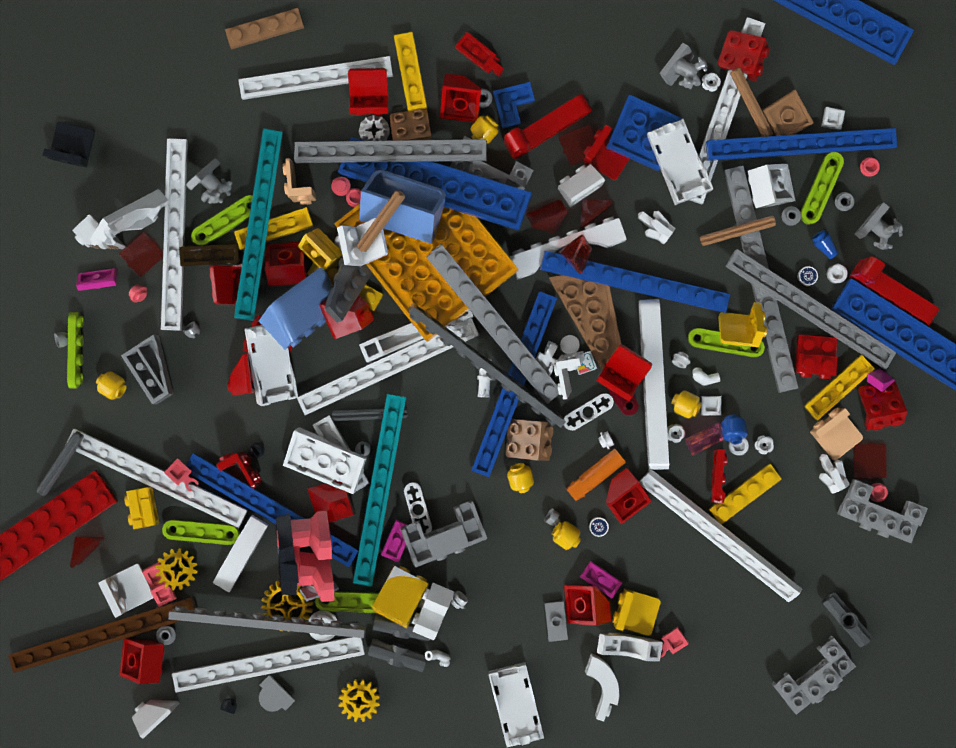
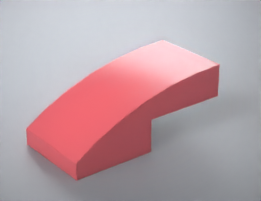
(161, 595)

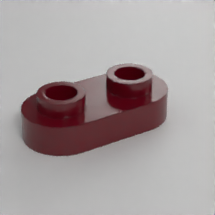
(621, 403)

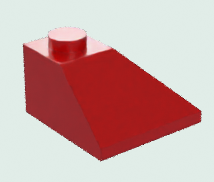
(460, 99)
(356, 318)
(241, 378)
(626, 496)
(333, 500)
(586, 605)

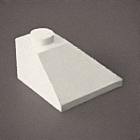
(151, 714)

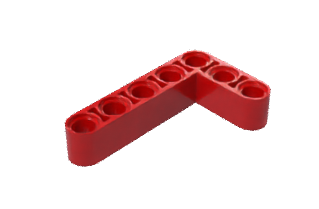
(521, 142)
(870, 275)

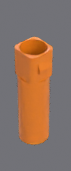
(595, 474)

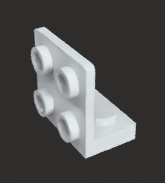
(349, 238)
(564, 364)
(126, 590)

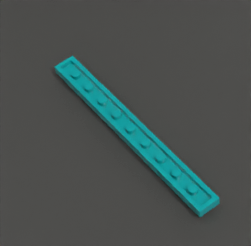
(258, 225)
(379, 490)

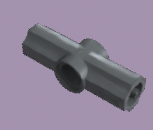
(385, 625)
(854, 627)
(397, 655)

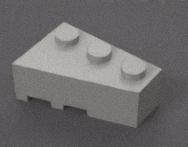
(150, 369)

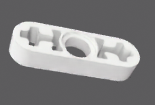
(597, 400)
(410, 506)

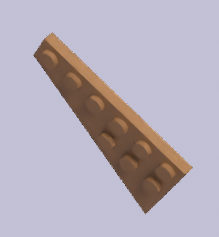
(592, 313)

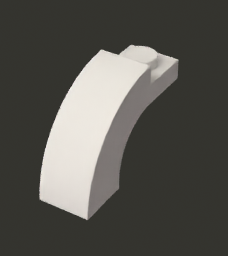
(629, 645)
(604, 675)

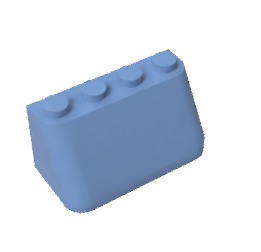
(416, 215)
(298, 310)

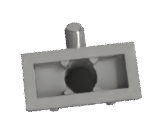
(680, 65)
(211, 183)
(880, 227)

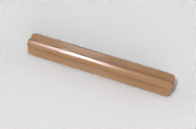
(751, 102)
(380, 221)
(738, 230)

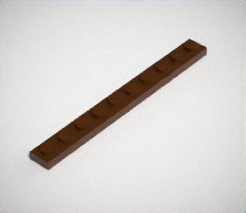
(96, 636)

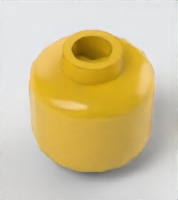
(484, 128)
(111, 385)
(686, 404)
(520, 477)
(566, 535)

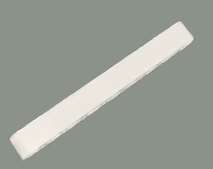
(654, 385)

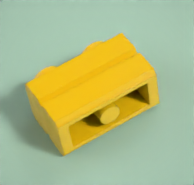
(321, 249)
(142, 507)

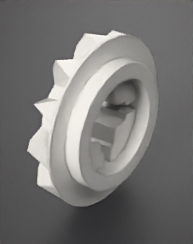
(380, 123)
(327, 617)

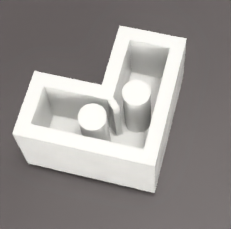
(434, 607)

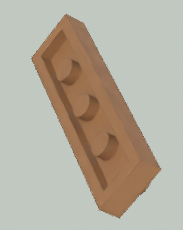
(264, 28)

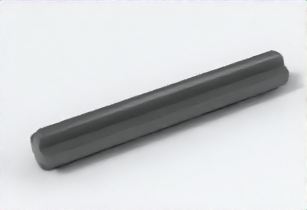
(365, 414)
(60, 463)

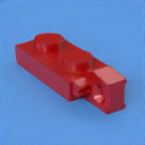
(479, 54)
(718, 477)

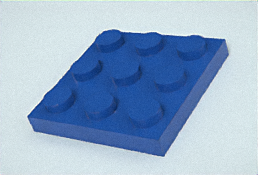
(631, 131)

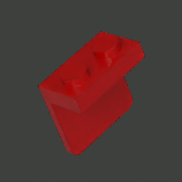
(744, 52)
(368, 91)
(609, 162)
(225, 283)
(624, 372)
(883, 407)
(244, 462)

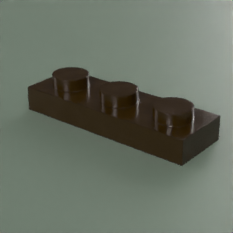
(208, 255)

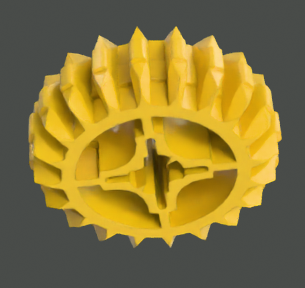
(278, 606)

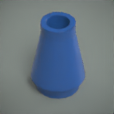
(825, 244)

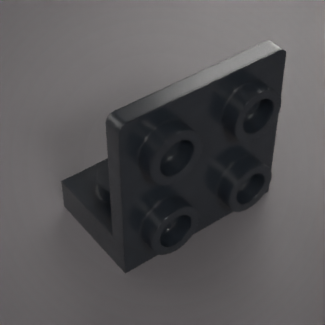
(70, 145)

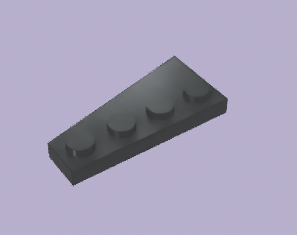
(347, 287)

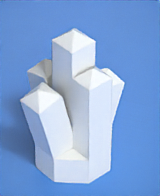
(659, 226)
(834, 476)

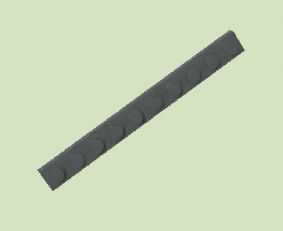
(480, 361)

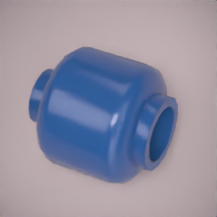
(734, 429)

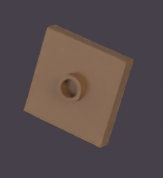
(787, 115)

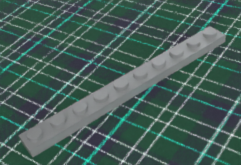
(390, 151)
(810, 309)
(493, 323)
(260, 621)

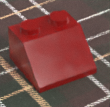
(285, 264)
(141, 660)

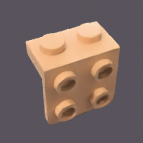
(303, 195)
(836, 433)

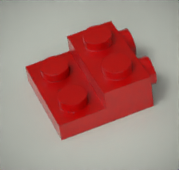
(816, 356)

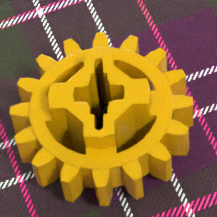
(184, 570)
(352, 699)

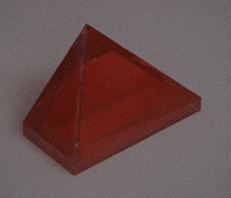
(591, 209)
(548, 217)
(577, 253)
(83, 548)

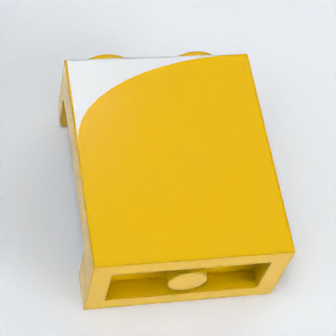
(400, 596)

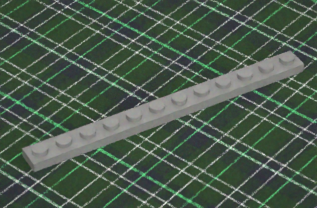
(753, 247)

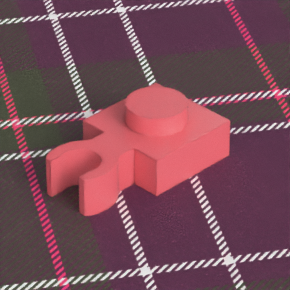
(179, 473)
(673, 641)

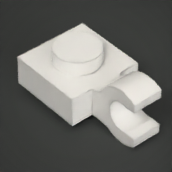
(546, 359)

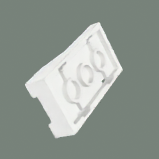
(679, 162)
(131, 217)
(270, 367)
(324, 460)
(516, 704)

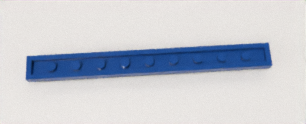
(801, 144)
(638, 283)
(507, 400)
(258, 501)

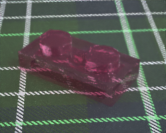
(704, 439)

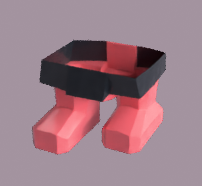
(305, 568)

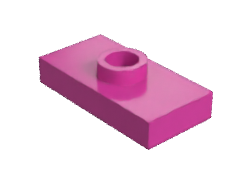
(97, 279)
(395, 543)
(601, 579)

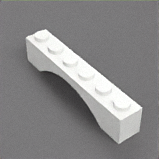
(604, 235)
(398, 339)

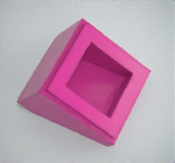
(880, 379)

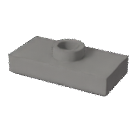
(556, 621)

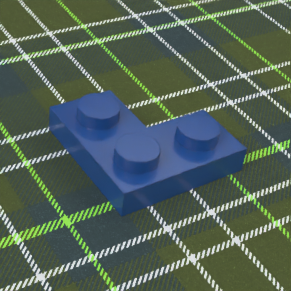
(508, 100)

